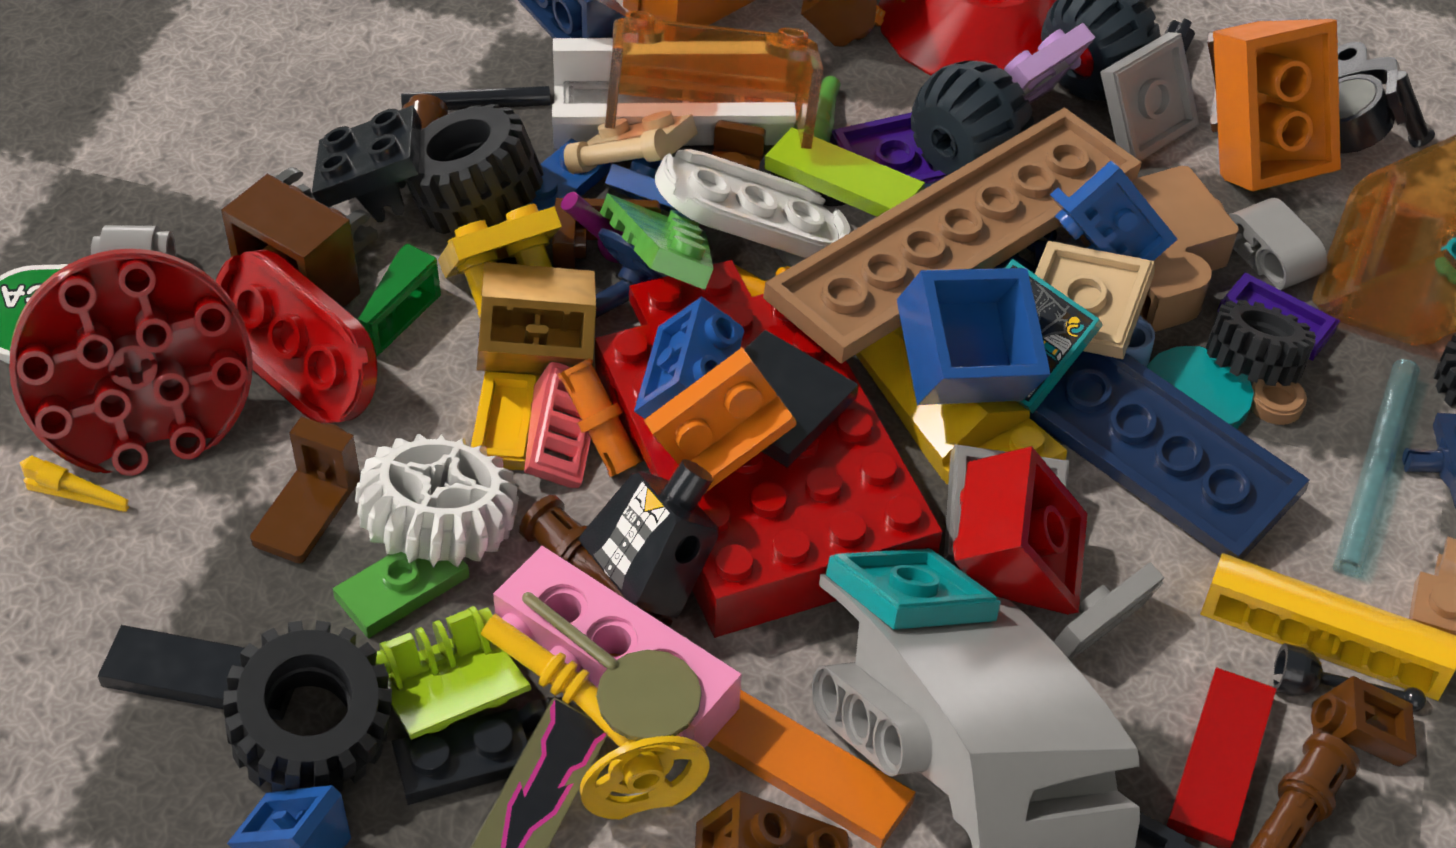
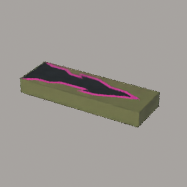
(543, 780)

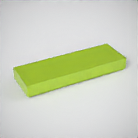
(841, 174)

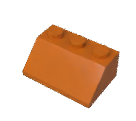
(1277, 101)

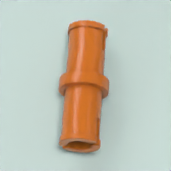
(600, 417)

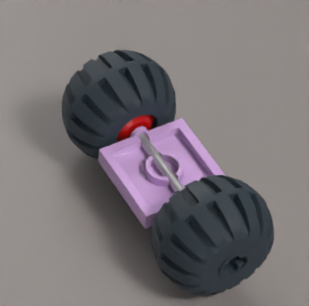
(979, 106)

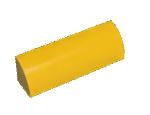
(1331, 626)

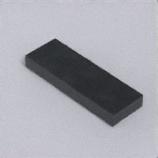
(174, 668)

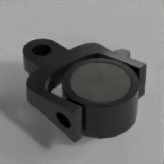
(1366, 109)

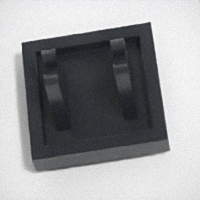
(369, 162)

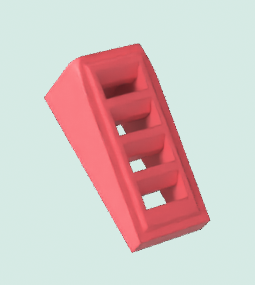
(549, 395)

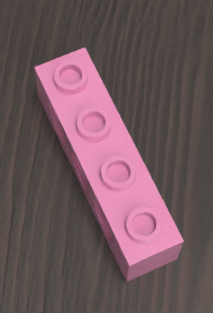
(616, 628)

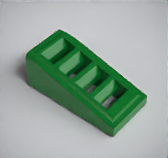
(401, 296)

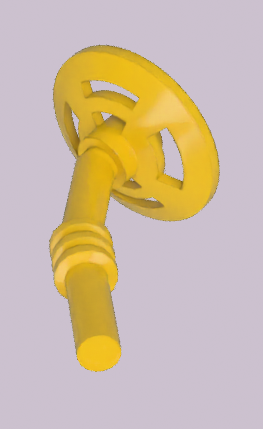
(634, 765)

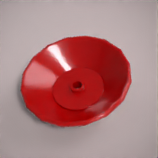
(954, 31)

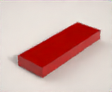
(1221, 759)

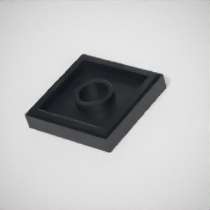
(807, 389)

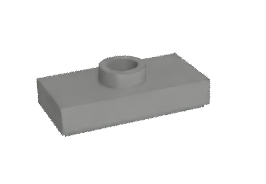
(1107, 609)

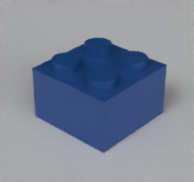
(972, 336)

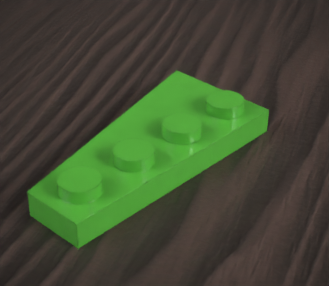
(664, 243)

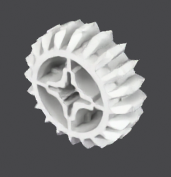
(436, 500)

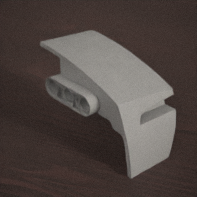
(990, 722)

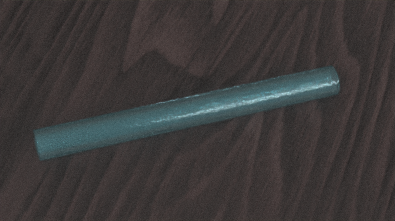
(1376, 469)

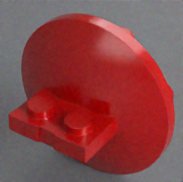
(129, 356)

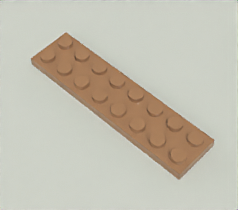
(964, 221)

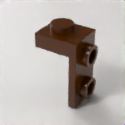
(314, 494)

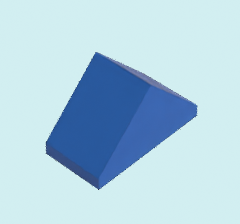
(296, 820)

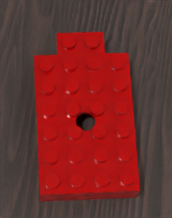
(772, 519)

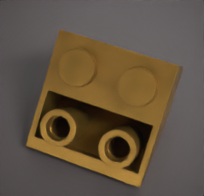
(535, 318)

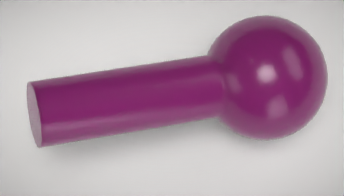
(589, 219)

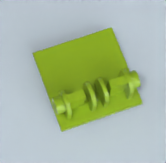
(449, 677)

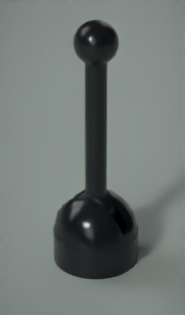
(1304, 674)

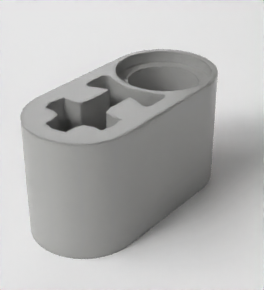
(1278, 243)

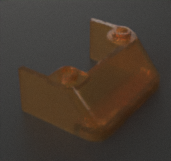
(713, 66)
(1387, 252)

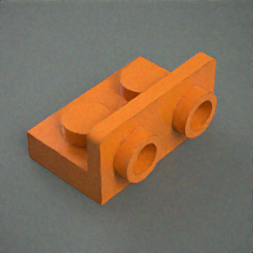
(722, 418)

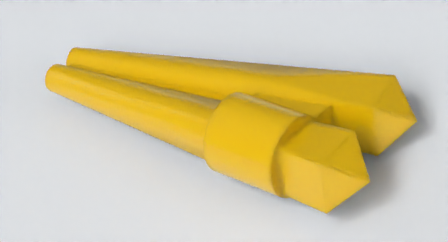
(58, 481)

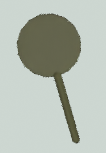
(640, 692)

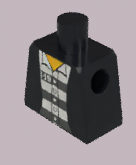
(655, 538)

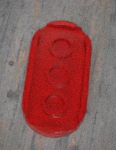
(301, 338)

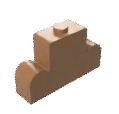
(1203, 245)

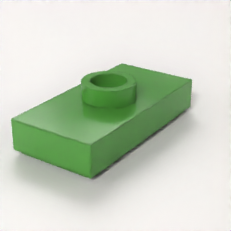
(395, 589)

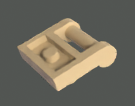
(650, 140)

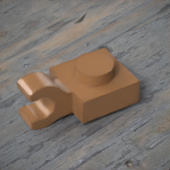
(1435, 594)

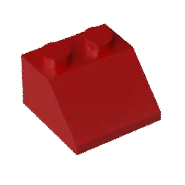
(1021, 531)

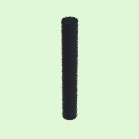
(499, 96)

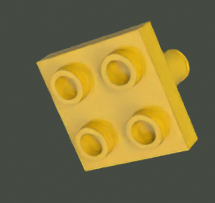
(520, 236)

